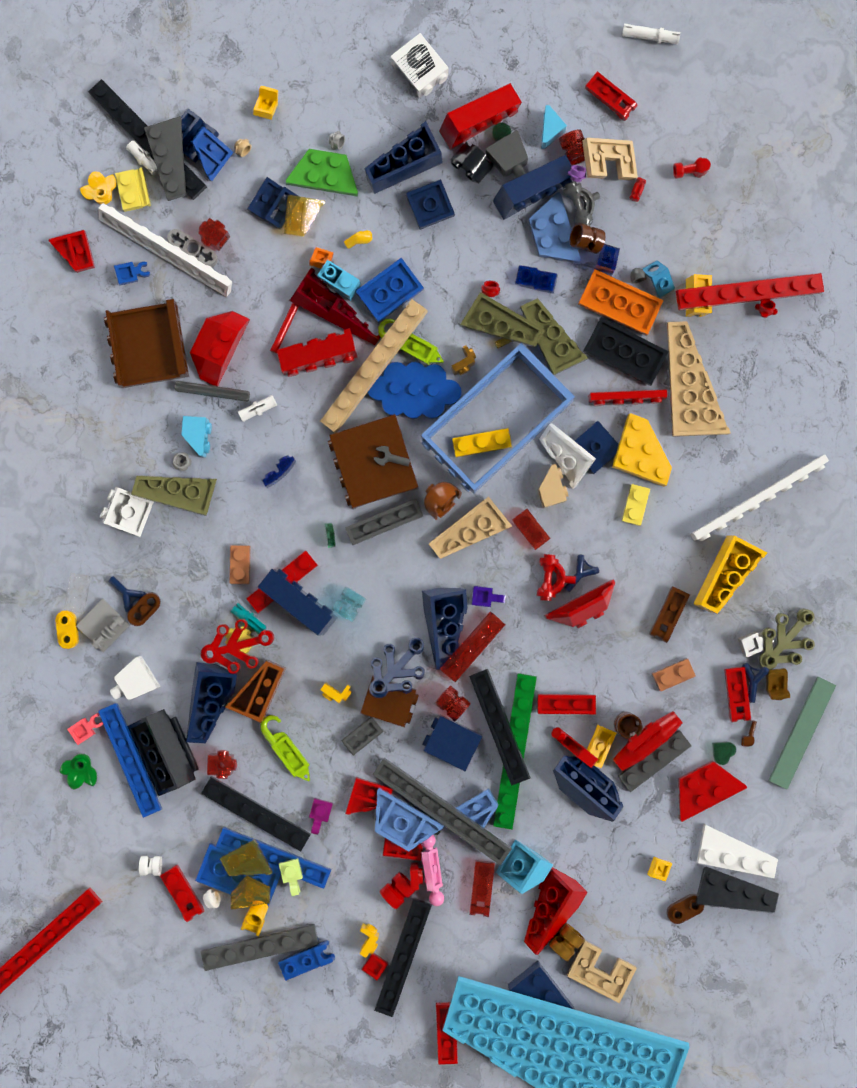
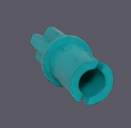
(252, 621)

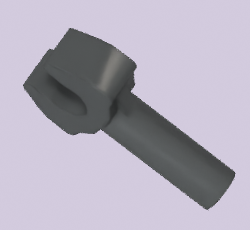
(390, 457)

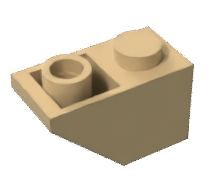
(551, 489)

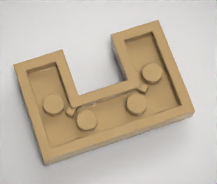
(599, 150)
(610, 985)

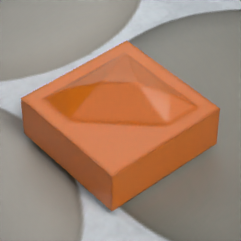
(320, 257)

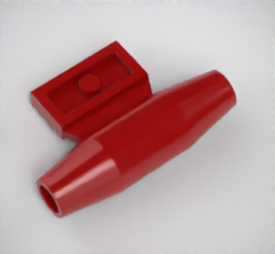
(649, 740)

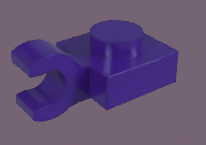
(483, 597)

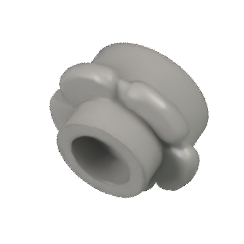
(337, 140)
(181, 456)

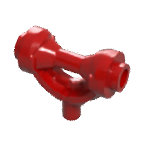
(547, 590)

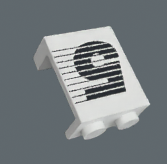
(420, 65)

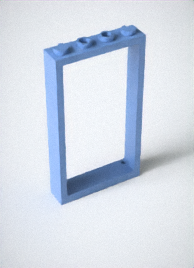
(541, 371)

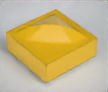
(659, 869)

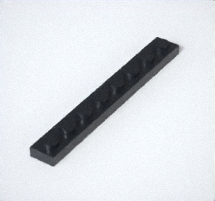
(135, 128)

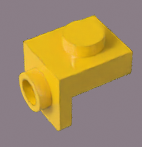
(266, 102)
(331, 693)
(370, 944)

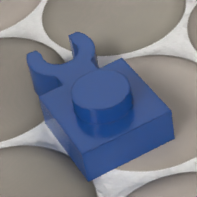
(127, 273)

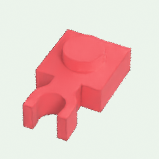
(83, 729)

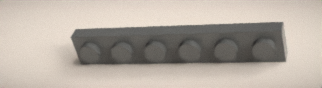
(259, 947)

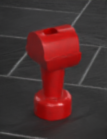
(698, 168)

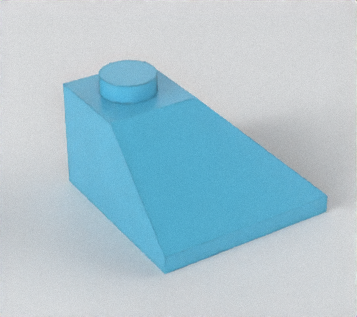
(523, 868)

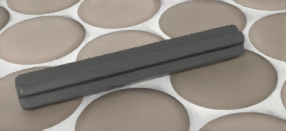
(213, 391)

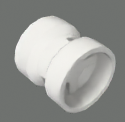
(150, 865)

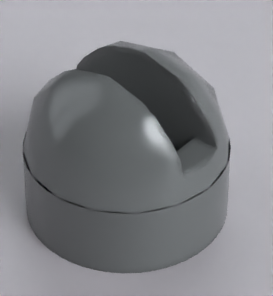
(637, 275)

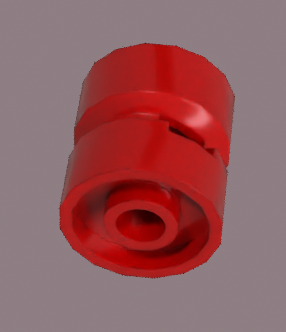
(397, 890)

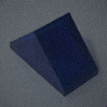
(607, 259)

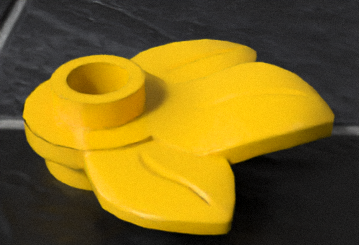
(97, 186)

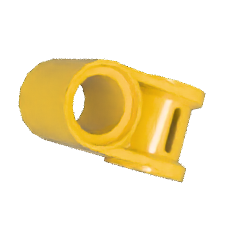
(255, 918)

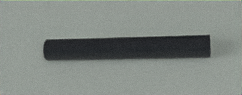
(185, 746)

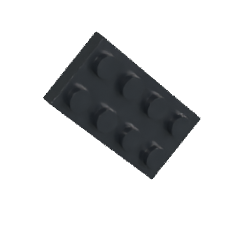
(625, 351)

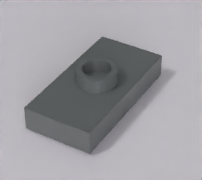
(362, 736)

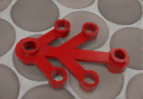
(233, 647)

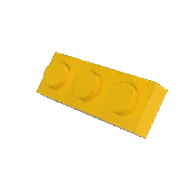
(482, 442)

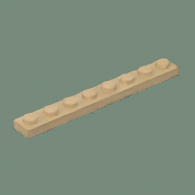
(374, 366)

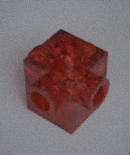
(213, 234)
(214, 764)

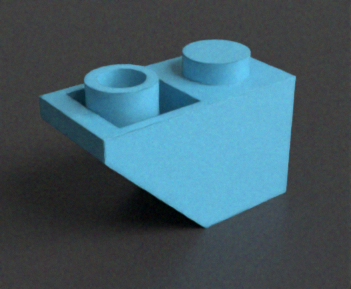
(339, 280)
(195, 432)

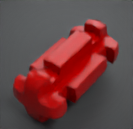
(637, 189)

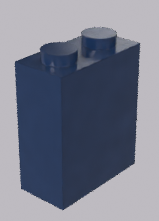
(452, 742)

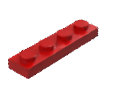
(635, 397)
(295, 570)

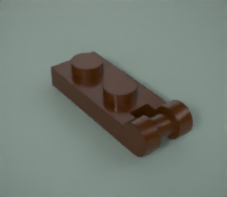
(669, 613)

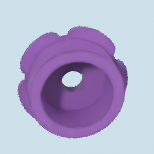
(577, 173)

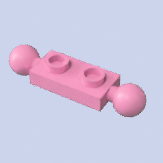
(432, 871)

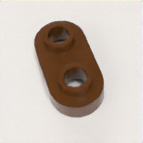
(145, 609)
(685, 907)

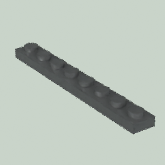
(442, 811)

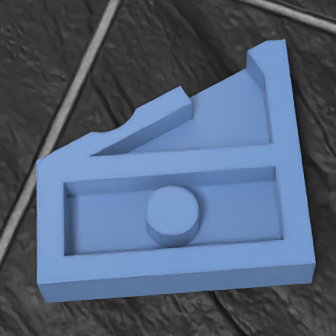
(480, 807)

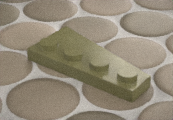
(497, 320)
(555, 344)
(182, 493)

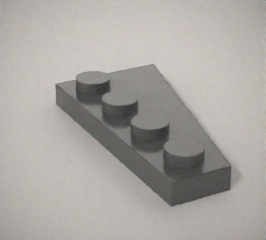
(167, 149)

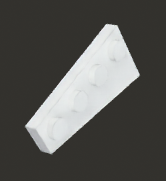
(730, 853)

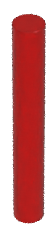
(284, 328)

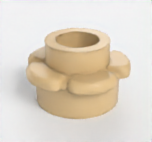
(242, 147)

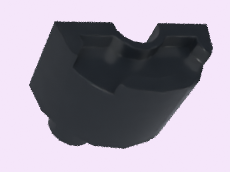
(472, 161)

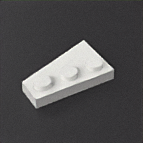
(570, 456)

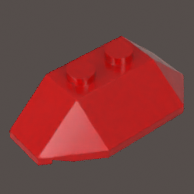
(217, 344)
(584, 607)

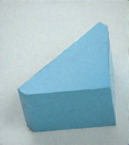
(552, 127)

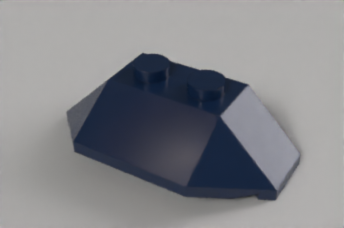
(588, 788)

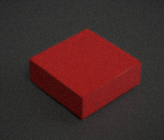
(374, 966)

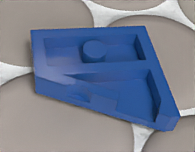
(211, 152)

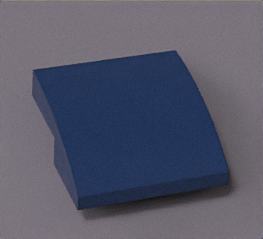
(190, 127)
(271, 203)

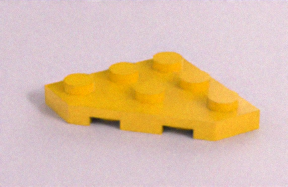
(641, 452)

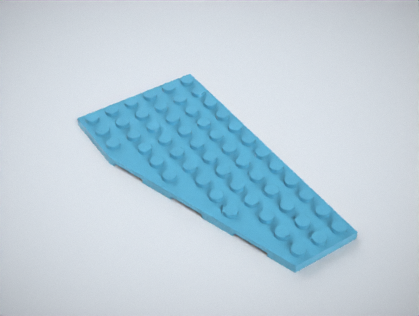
(559, 1044)

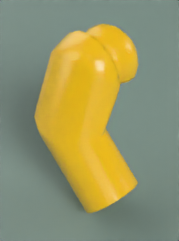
(360, 237)

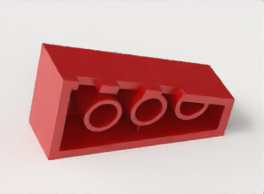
(479, 115)
(317, 353)

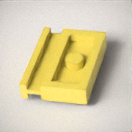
(133, 189)

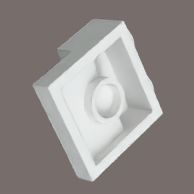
(126, 511)

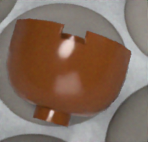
(441, 498)

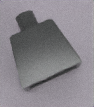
(508, 155)

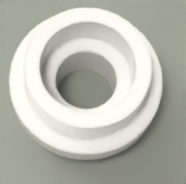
(211, 898)

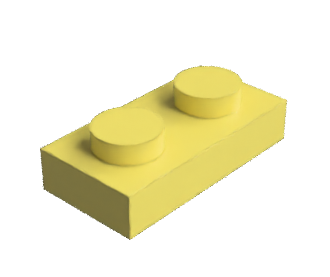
(635, 505)

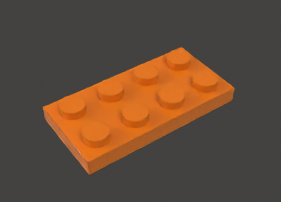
(620, 302)

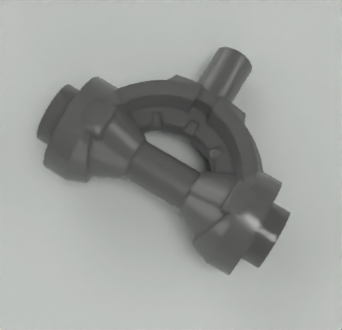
(574, 192)

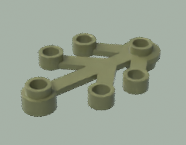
(784, 640)

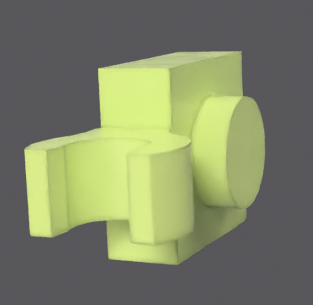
(291, 873)

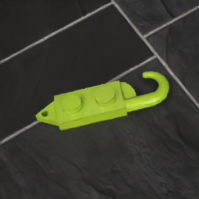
(415, 346)
(286, 750)

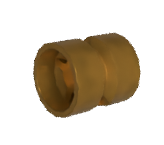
(566, 942)

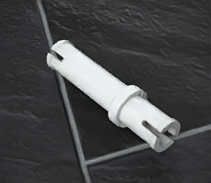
(659, 35)

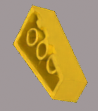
(727, 573)

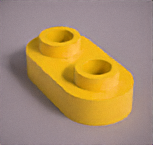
(68, 629)

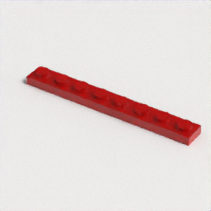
(749, 291)
(48, 937)

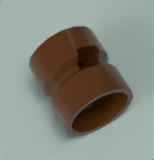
(587, 238)
(627, 725)

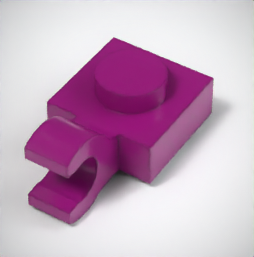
(319, 812)

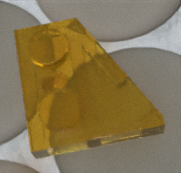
(300, 214)
(246, 860)

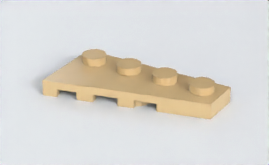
(473, 527)

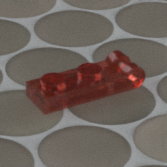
(482, 887)

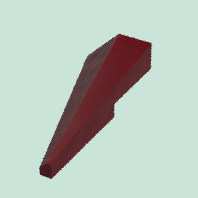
(319, 299)

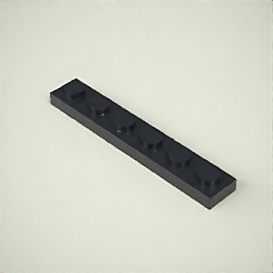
(499, 727)
(256, 813)
(403, 957)

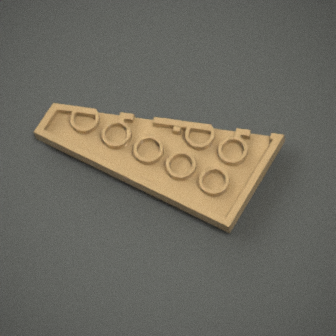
(691, 392)

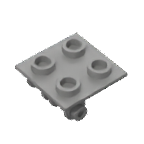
(102, 625)

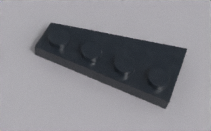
(726, 891)

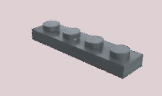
(384, 522)
(642, 771)

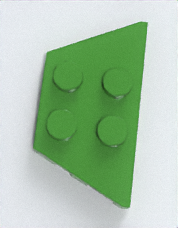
(324, 172)

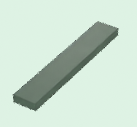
(802, 733)

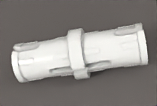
(142, 157)
(257, 408)

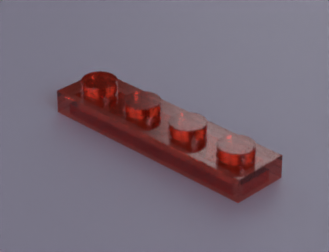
(472, 646)

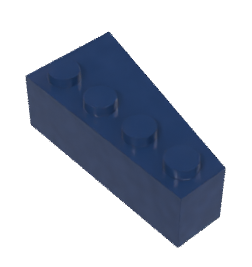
(405, 159)

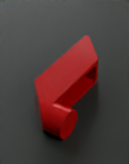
(573, 746)

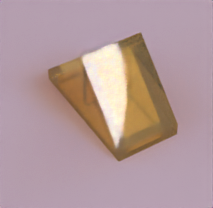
(250, 893)

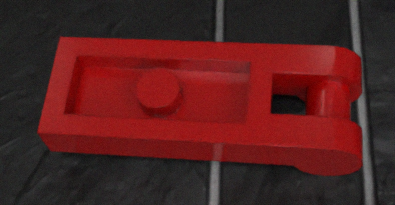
(610, 95)
(737, 694)
(182, 892)

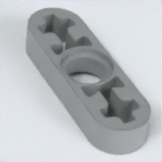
(183, 236)

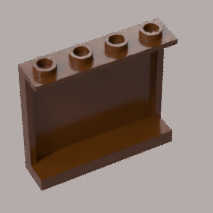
(146, 344)
(360, 473)

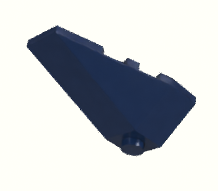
(444, 618)
(209, 696)

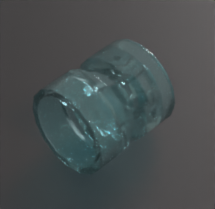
(351, 597)

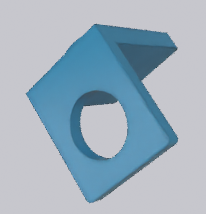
(660, 278)

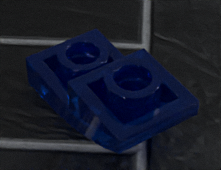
(536, 279)
(284, 467)

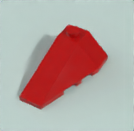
(555, 905)

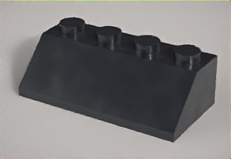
(161, 752)

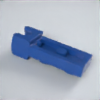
(305, 961)

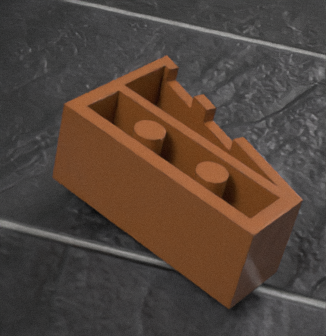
(258, 692)

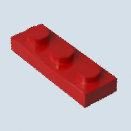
(566, 704)
(446, 1044)

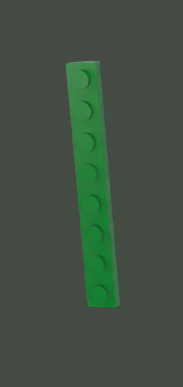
(519, 724)

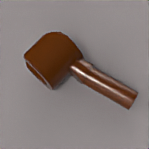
(749, 740)

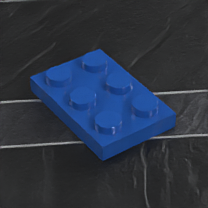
(389, 290)

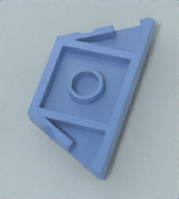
(553, 230)
(402, 822)

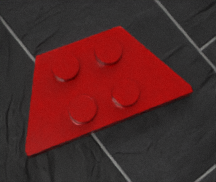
(705, 788)

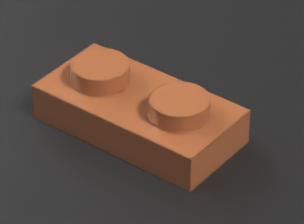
(240, 564)
(673, 674)

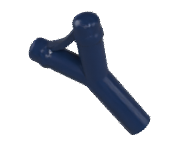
(580, 573)
(126, 593)
(754, 680)

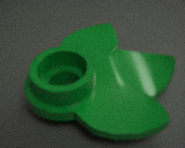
(79, 774)

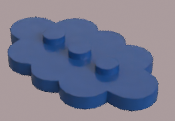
(415, 390)

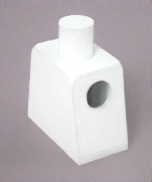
(134, 680)

